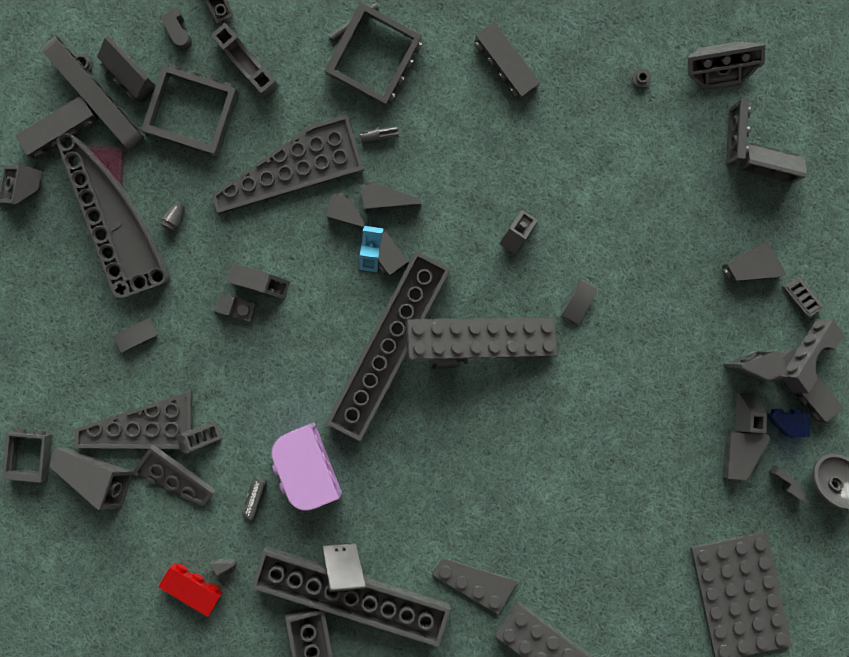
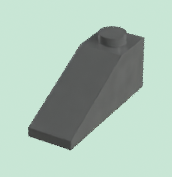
(381, 197)

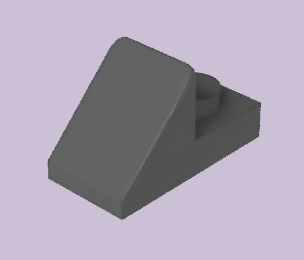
(235, 307)

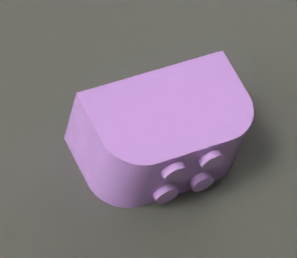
(305, 469)

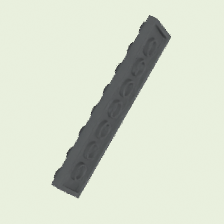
(480, 338)

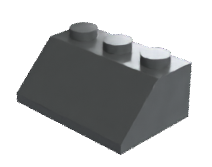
(125, 71)
(773, 164)
(759, 365)
(308, 633)

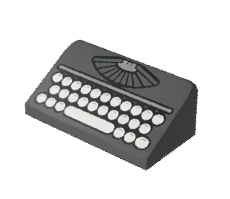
(254, 497)

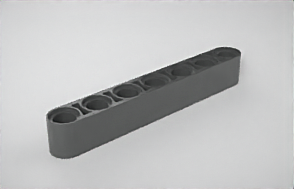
(92, 93)

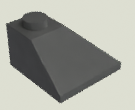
(18, 183)

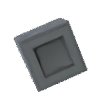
(222, 565)

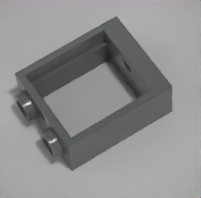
(10, 456)

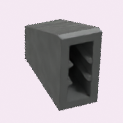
(754, 264)
(258, 281)
(742, 454)

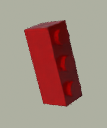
(191, 589)

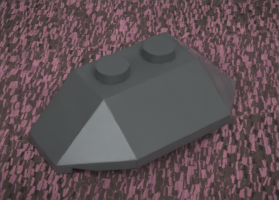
(725, 63)

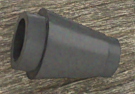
(173, 217)

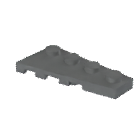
(480, 585)

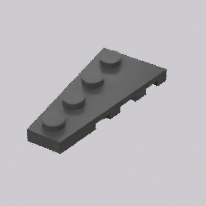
(166, 471)

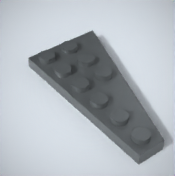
(141, 427)

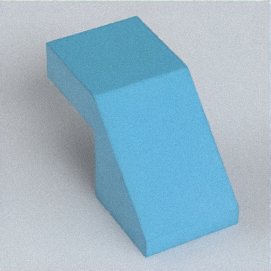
(370, 249)

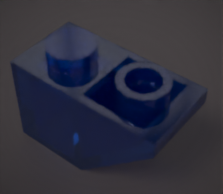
(791, 424)

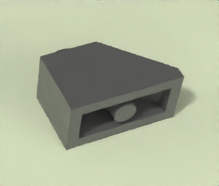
(344, 211)
(518, 232)
(390, 256)

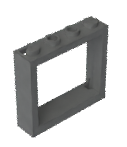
(331, 69)
(209, 82)

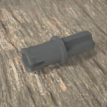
(378, 134)

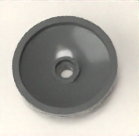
(832, 479)

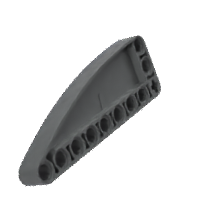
(125, 228)

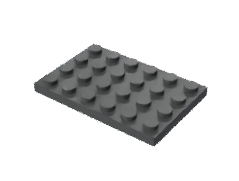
(741, 596)

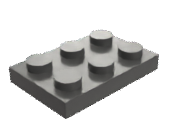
(738, 132)

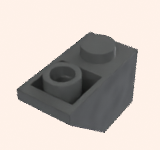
(750, 414)

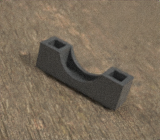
(244, 61)
(802, 367)

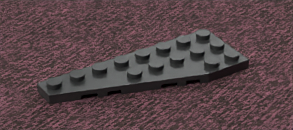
(311, 158)

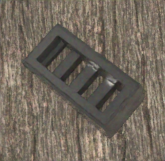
(807, 293)
(187, 442)

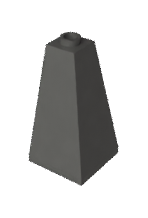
(96, 480)

